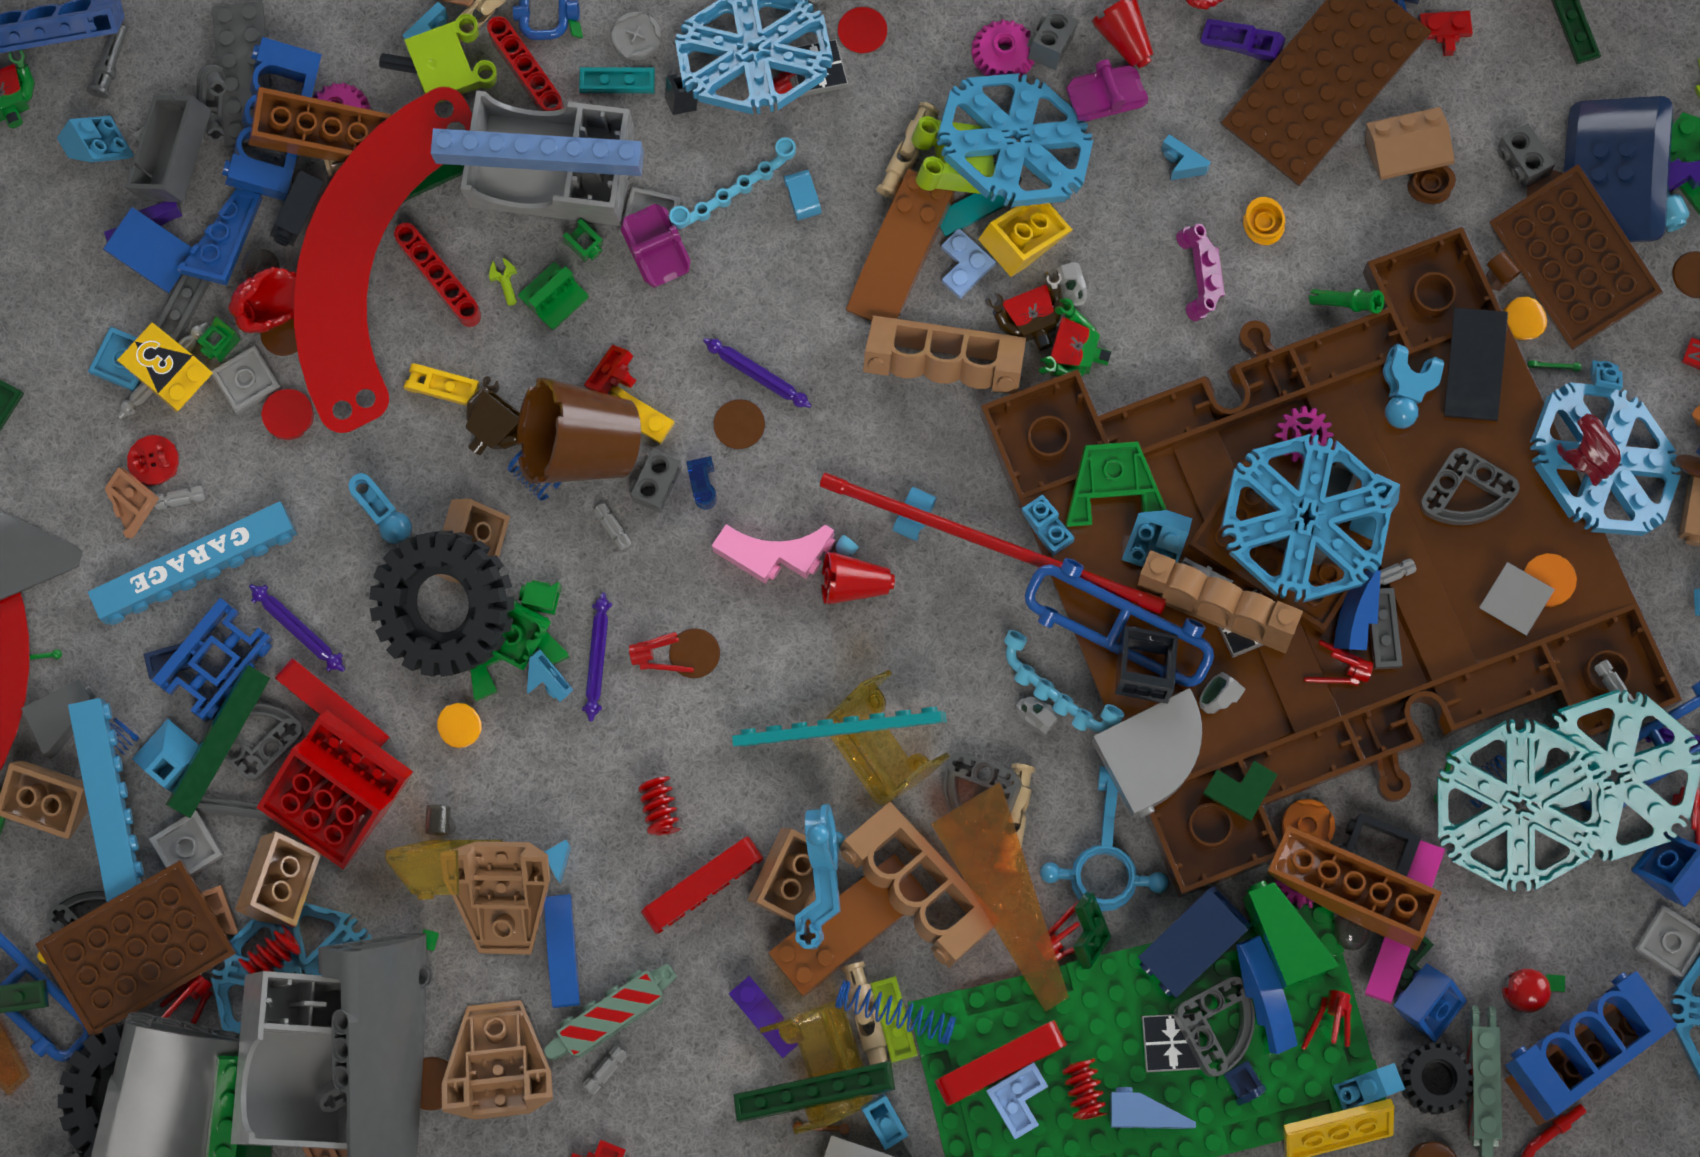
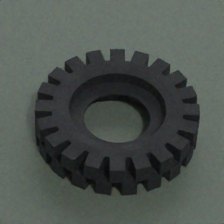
(398, 611)
(87, 1086)

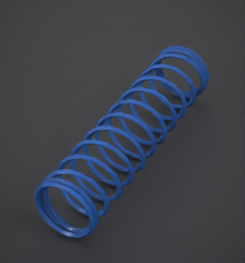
(843, 995)

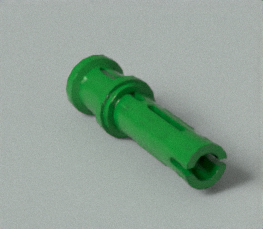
(1355, 300)

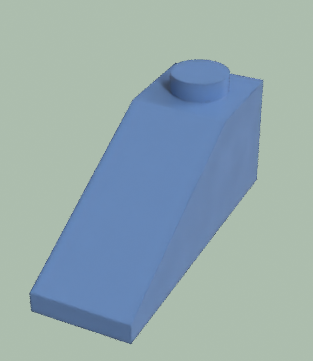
(1140, 1111)

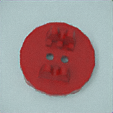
(164, 456)

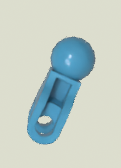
(1408, 386)
(392, 524)

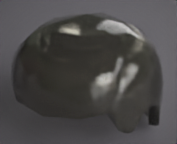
(1349, 934)

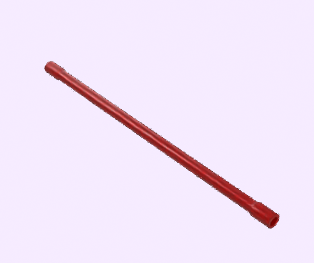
(843, 487)

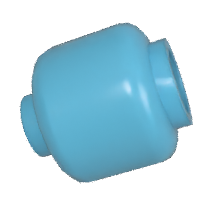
(1676, 212)

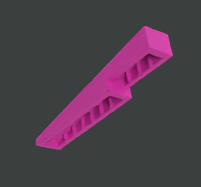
(1392, 954)

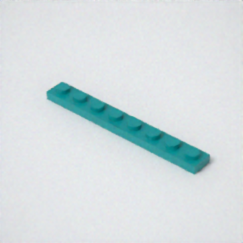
(850, 725)

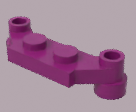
(1207, 271)

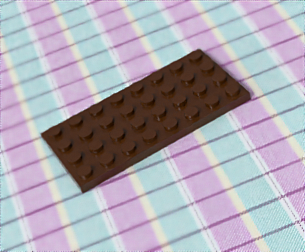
(1324, 82)

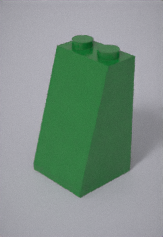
(1287, 937)

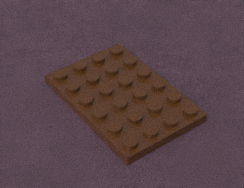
(1575, 257)
(1212, 546)
(136, 948)

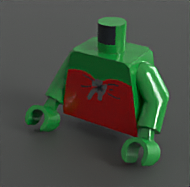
(15, 90)
(1074, 344)

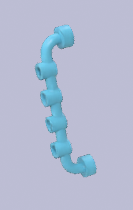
(680, 215)
(1045, 689)

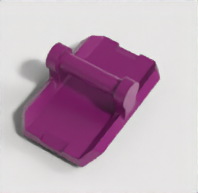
(1106, 91)
(655, 245)

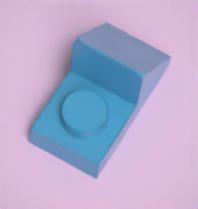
(432, 19)
(1190, 162)
(544, 671)
(558, 858)
(884, 1121)

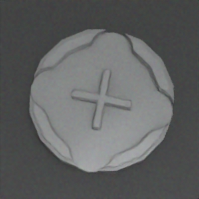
(636, 35)

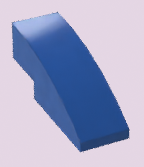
(1357, 612)

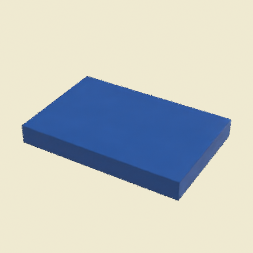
(148, 249)

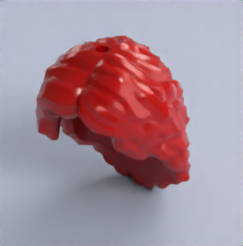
(264, 300)

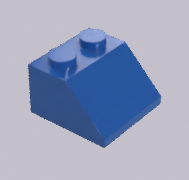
(1672, 869)
(1430, 1002)

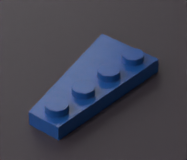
(221, 245)

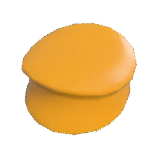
(1264, 221)
(1526, 318)
(459, 725)

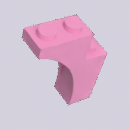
(763, 557)

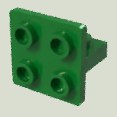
(553, 295)

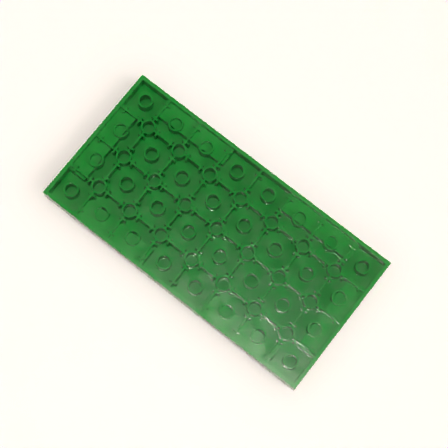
(1105, 1025)

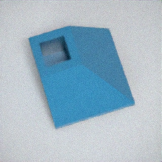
(94, 140)
(1159, 532)
(166, 755)

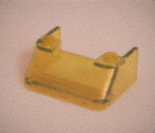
(877, 754)
(429, 866)
(826, 1049)

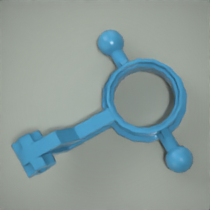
(822, 848)
(1156, 881)

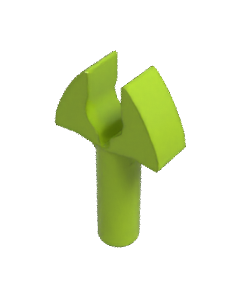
(504, 280)

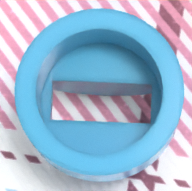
(846, 546)

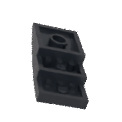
(1476, 364)

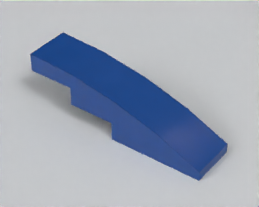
(561, 951)
(1269, 1000)

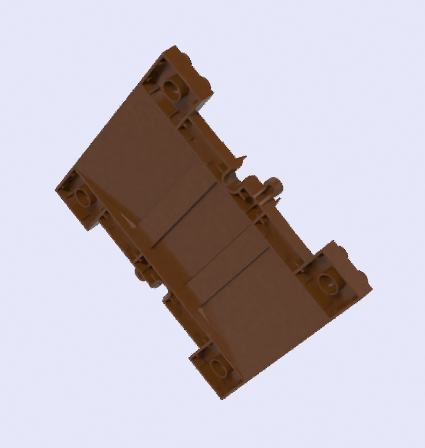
(1450, 648)

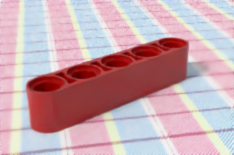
(521, 59)
(434, 264)
(322, 698)
(699, 885)
(1000, 1063)

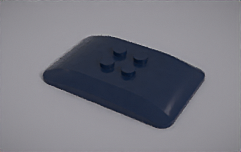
(1626, 158)

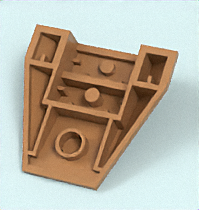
(502, 894)
(496, 1065)

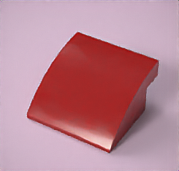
(334, 789)

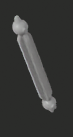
(142, 392)

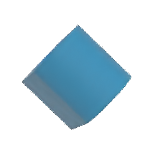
(802, 195)
(918, 499)

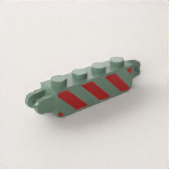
(611, 1014)
(1485, 1099)

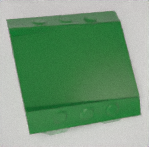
(524, 637)

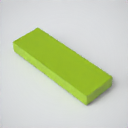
(899, 1041)

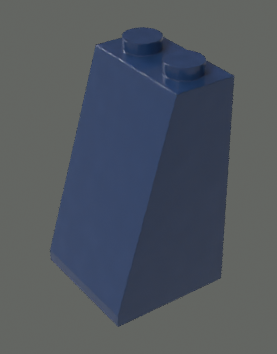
(1194, 942)

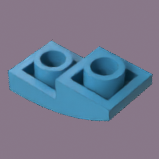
(1606, 375)
(1047, 526)

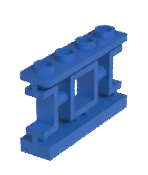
(195, 646)

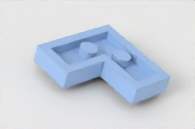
(971, 266)
(1010, 1099)

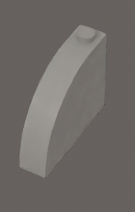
(1152, 752)

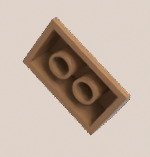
(1409, 143)
(478, 521)
(43, 799)
(786, 878)
(278, 880)

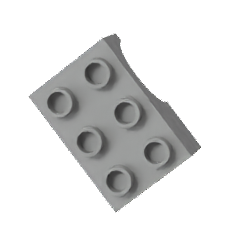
(545, 192)
(285, 1061)

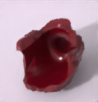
(1596, 454)

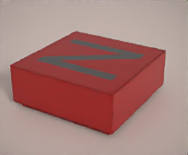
(1692, 354)

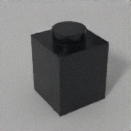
(677, 97)

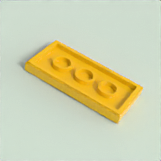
(1339, 1129)

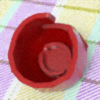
(1527, 991)

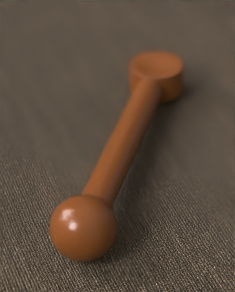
(843, 1128)

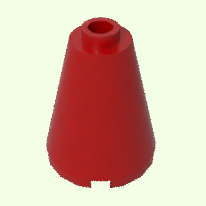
(1126, 32)
(853, 579)

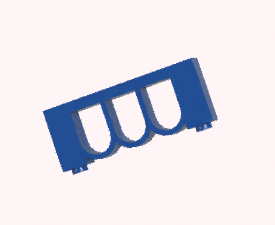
(59, 23)
(252, 174)
(1543, 1083)

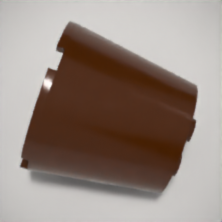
(576, 434)

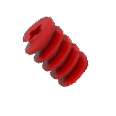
(657, 806)
(272, 954)
(1084, 1090)

